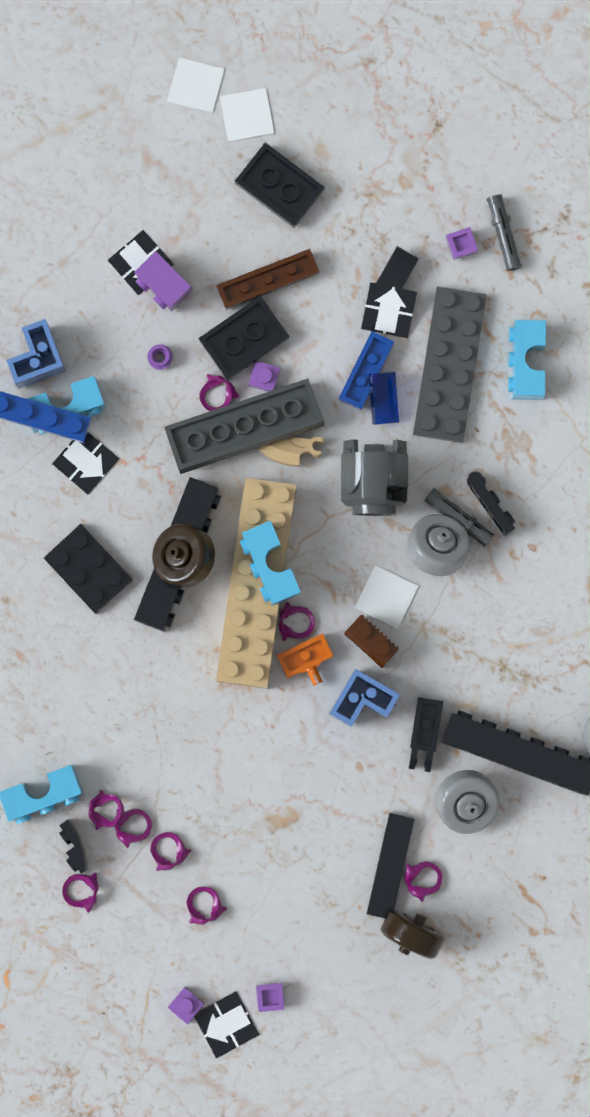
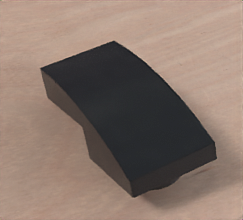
(398, 268)
(77, 856)

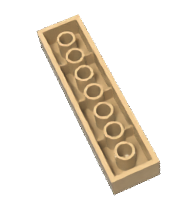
(249, 620)

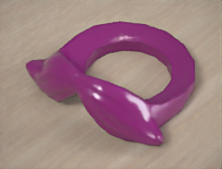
(213, 381)
(287, 632)
(99, 800)
(126, 838)
(162, 863)
(413, 871)
(86, 903)
(217, 908)

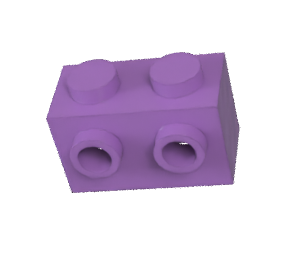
(162, 281)

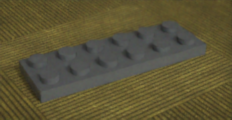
(449, 364)
(244, 426)

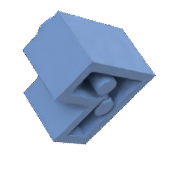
(41, 360)
(361, 692)

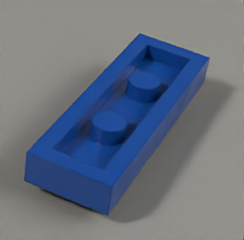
(369, 362)

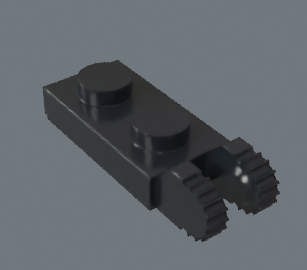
(490, 502)
(425, 730)

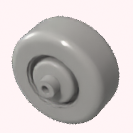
(438, 545)
(467, 801)

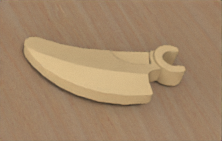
(291, 449)

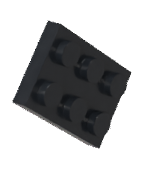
(279, 185)
(243, 338)
(88, 568)

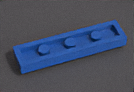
(44, 417)

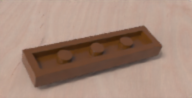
(268, 279)

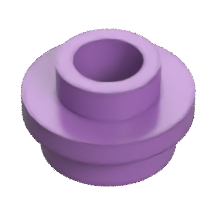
(154, 351)

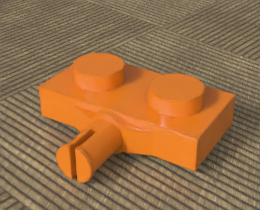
(306, 658)

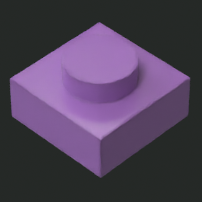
(461, 243)
(264, 376)
(270, 997)
(186, 1005)

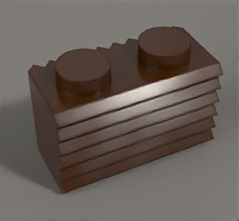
(371, 641)

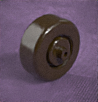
(183, 555)
(412, 934)

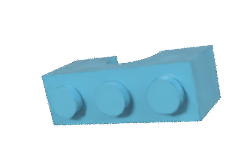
(526, 382)
(86, 399)
(277, 585)
(63, 788)

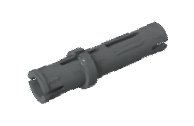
(504, 233)
(449, 509)

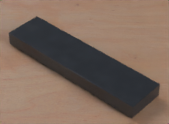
(390, 865)

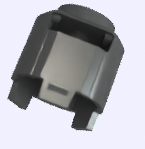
(374, 479)

